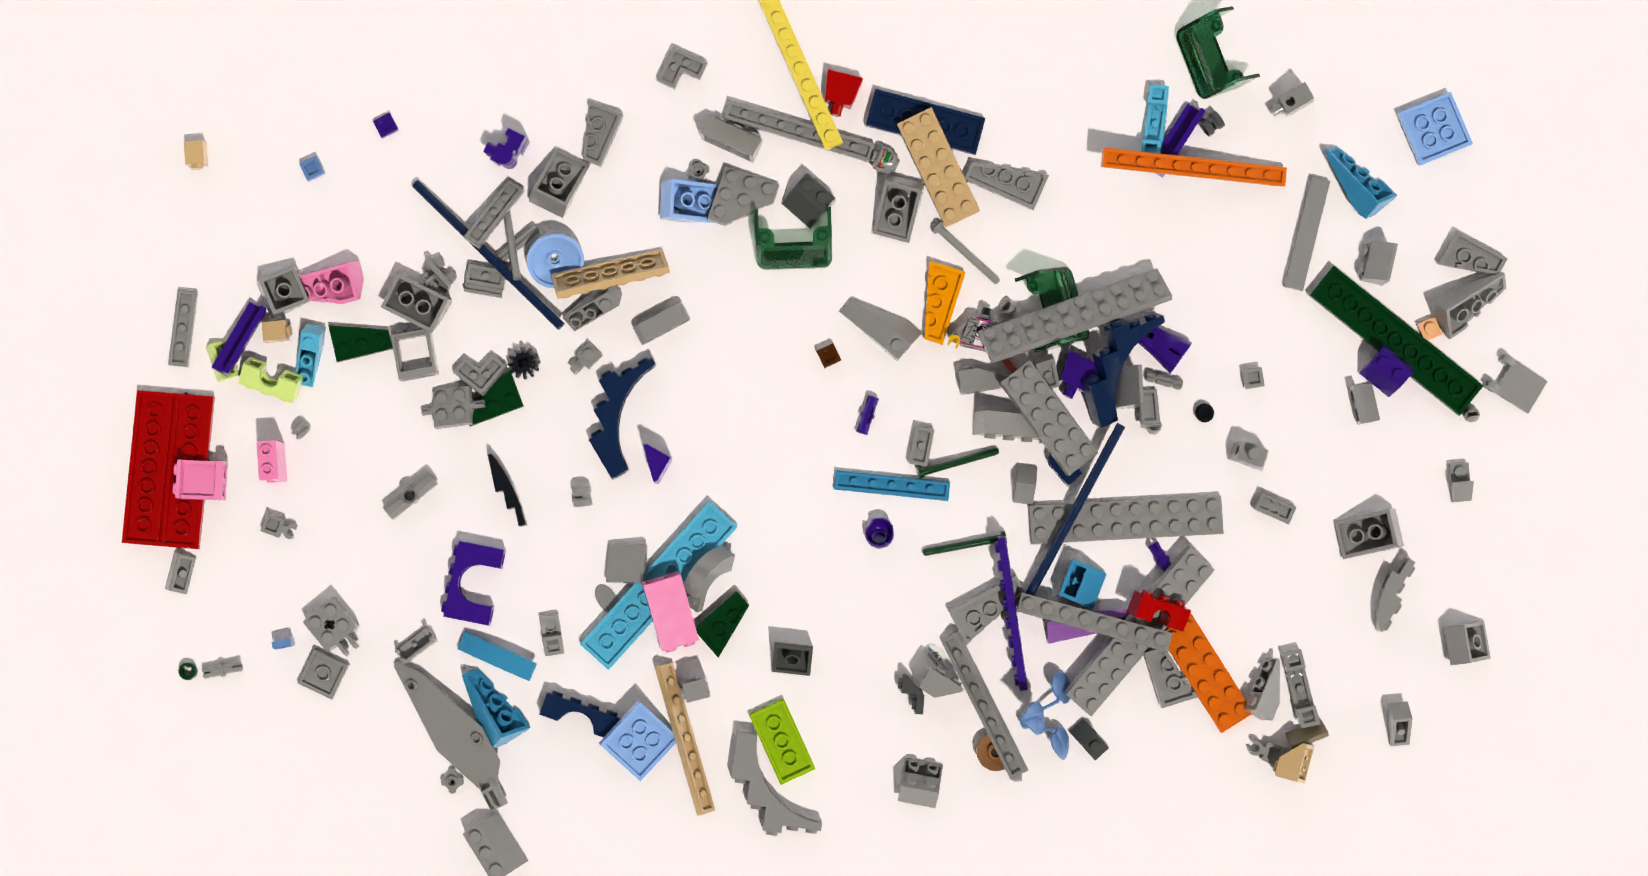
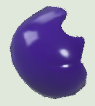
(879, 533)

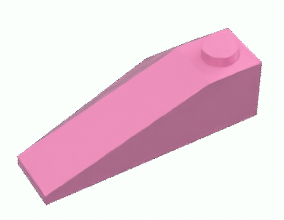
(334, 284)

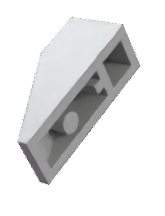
(978, 380)

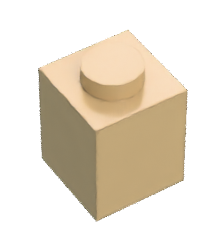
(195, 154)
(276, 331)

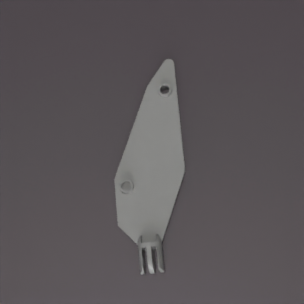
(455, 734)

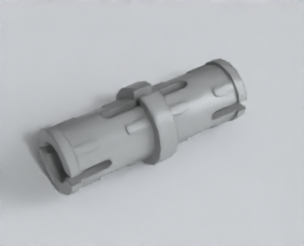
(222, 669)

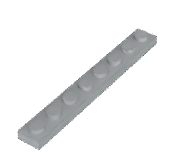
(794, 130)
(1094, 622)
(984, 705)

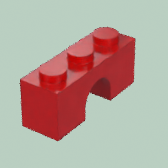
(1145, 605)

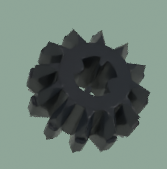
(526, 369)

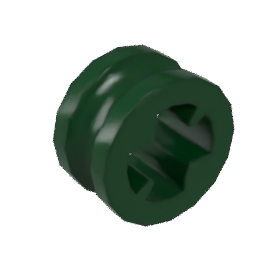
(189, 665)

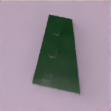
(499, 400)

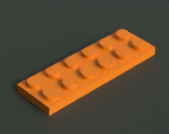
(1207, 676)

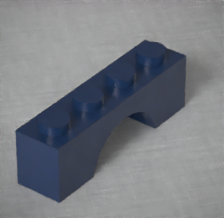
(556, 706)

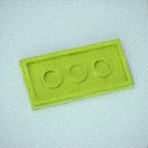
(782, 741)

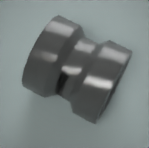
(1211, 123)

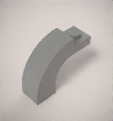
(703, 574)

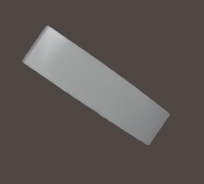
(1300, 689)

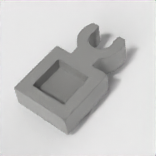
(275, 526)
(1270, 752)

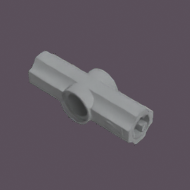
(400, 503)

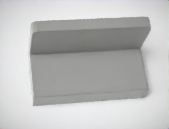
(1364, 403)

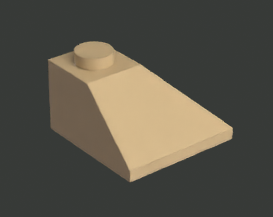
(1295, 763)

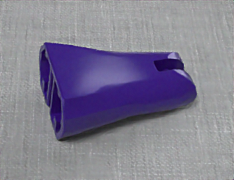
(1165, 347)

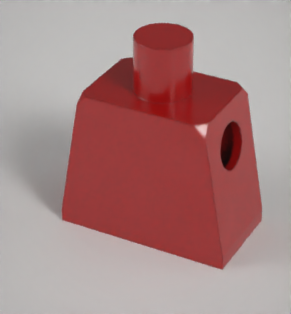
(841, 91)

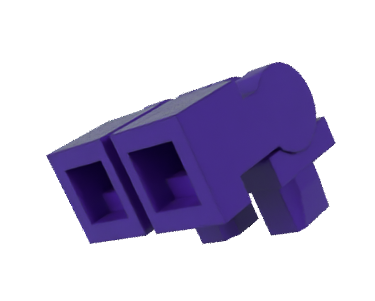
(507, 154)

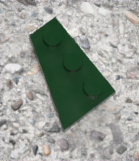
(358, 342)
(722, 622)

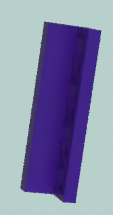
(1181, 131)
(239, 339)

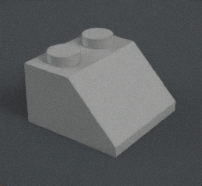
(1378, 262)
(282, 292)
(1467, 643)

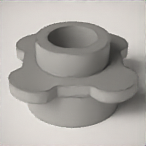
(693, 172)
(447, 781)

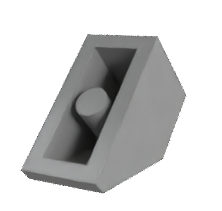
(1399, 723)

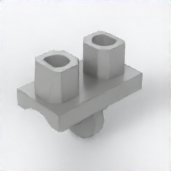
(435, 277)

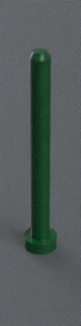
(956, 462)
(962, 545)

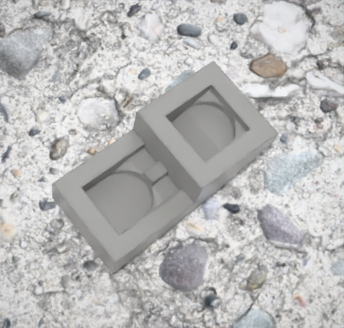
(551, 634)

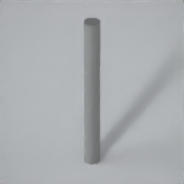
(512, 247)

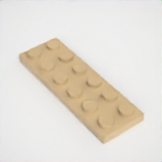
(938, 167)
(610, 273)

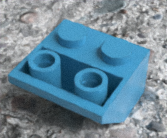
(1081, 584)

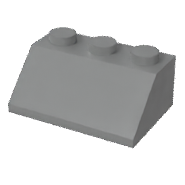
(731, 138)
(416, 303)
(495, 846)

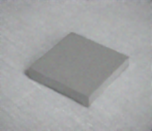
(626, 563)
(323, 673)

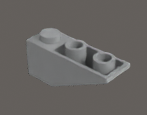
(593, 307)
(1266, 691)

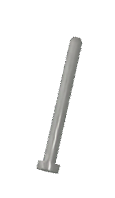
(966, 253)

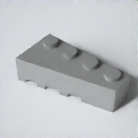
(1003, 424)

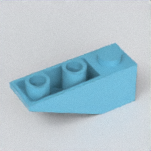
(310, 352)

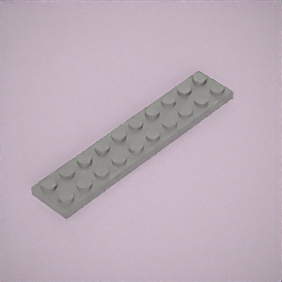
(1074, 315)
(1129, 519)
(1117, 656)

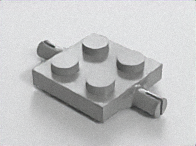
(453, 407)

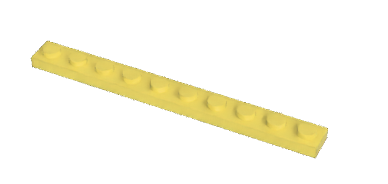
(801, 73)

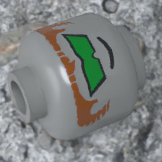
(885, 160)

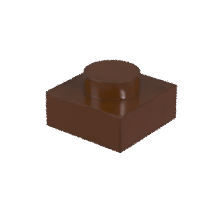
(828, 355)

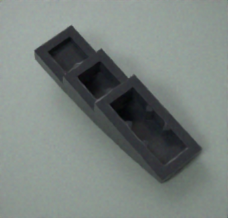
(503, 484)

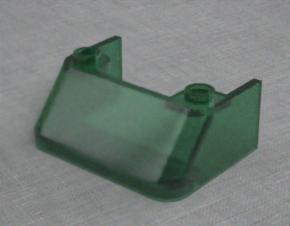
(1205, 58)
(793, 254)
(1053, 287)

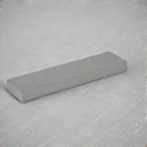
(493, 213)
(183, 328)

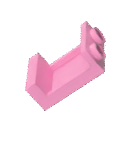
(271, 461)
(200, 480)

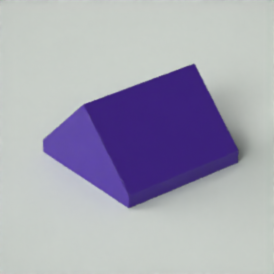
(657, 462)

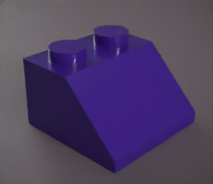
(1387, 371)

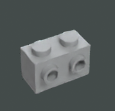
(695, 689)

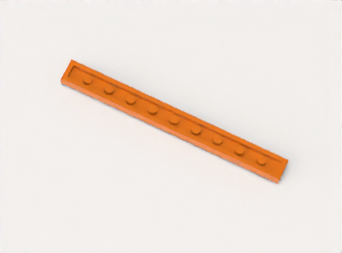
(1193, 167)

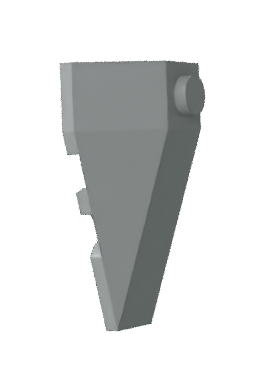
(887, 330)

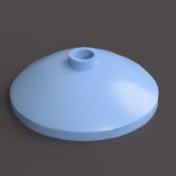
(542, 265)

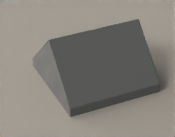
(792, 659)

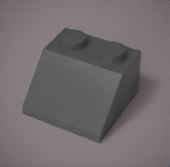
(808, 201)

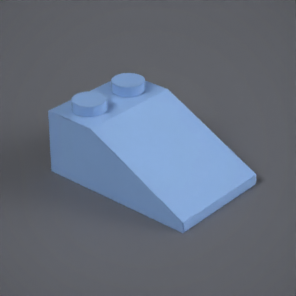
(686, 200)

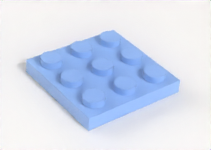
(1434, 128)
(638, 740)

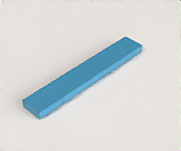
(892, 485)

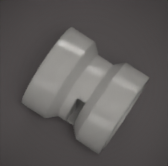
(582, 496)

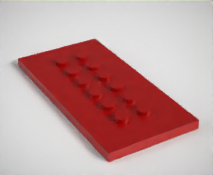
(164, 431)

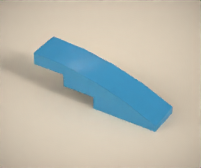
(497, 656)

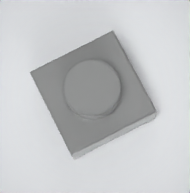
(1253, 378)

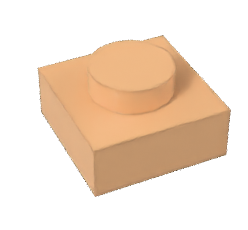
(1429, 329)

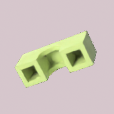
(255, 377)

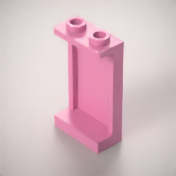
(670, 612)

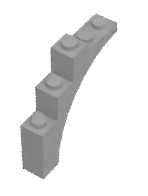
(776, 815)

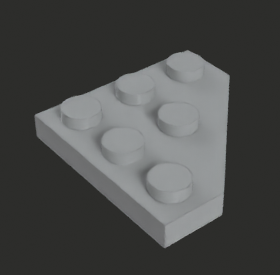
(740, 195)

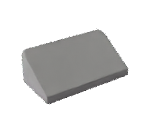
(180, 573)

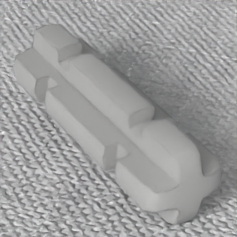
(1164, 380)

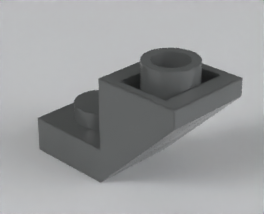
(908, 687)

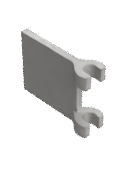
(1518, 385)

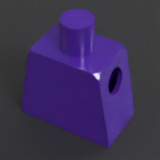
(1074, 372)

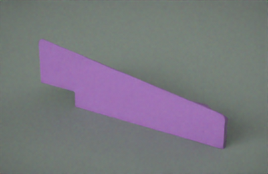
(1059, 632)

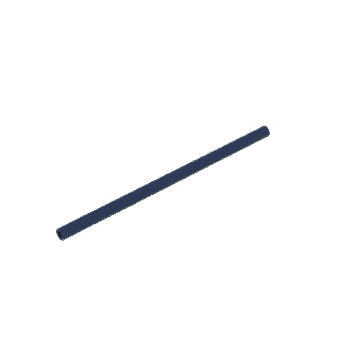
(489, 256)
(1075, 509)

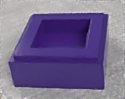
(385, 125)

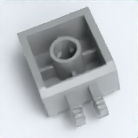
(343, 628)

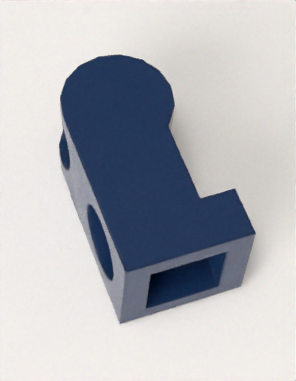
(1067, 480)

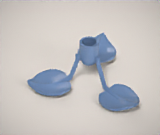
(1034, 716)

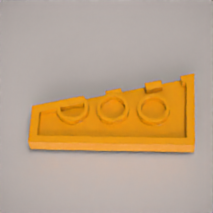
(942, 294)

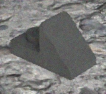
(1088, 739)

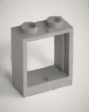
(416, 373)

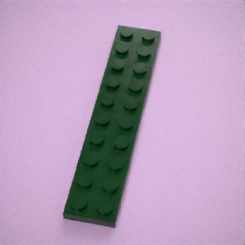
(1380, 326)

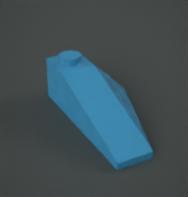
(1364, 191)
(492, 710)

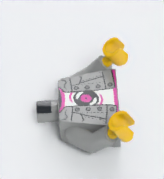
(967, 331)

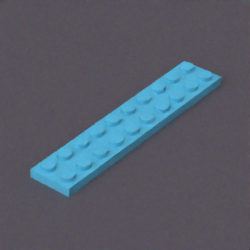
(631, 613)

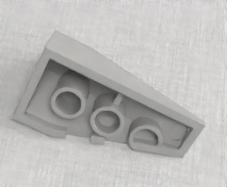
(1459, 305)

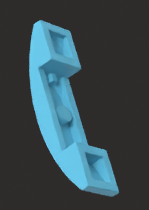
(1155, 119)

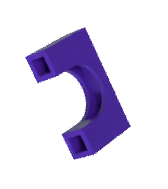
(457, 605)

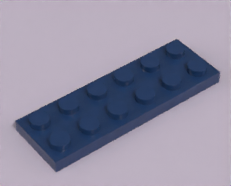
(960, 128)

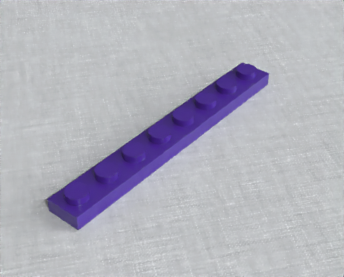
(1010, 605)

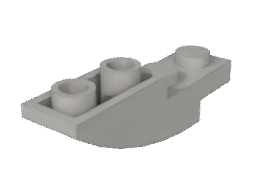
(1387, 601)

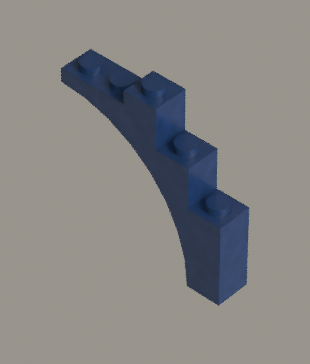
(1109, 361)
(607, 442)

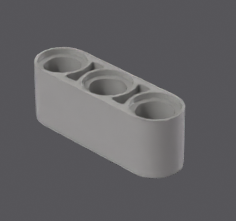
(661, 323)

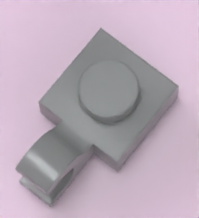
(586, 357)

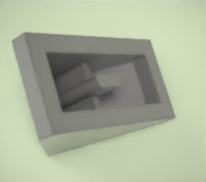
(1025, 484)

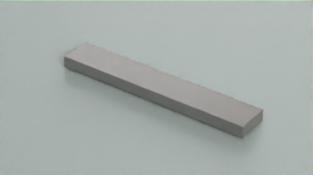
(1306, 233)

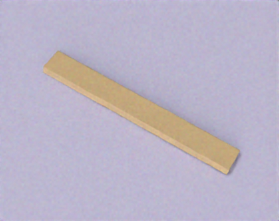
(684, 738)

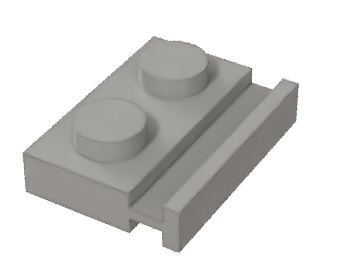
(484, 281)

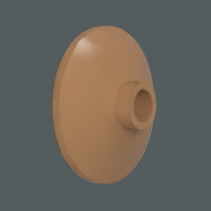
(985, 757)

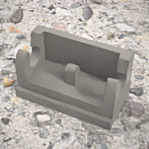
(415, 645)

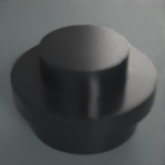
(1204, 413)

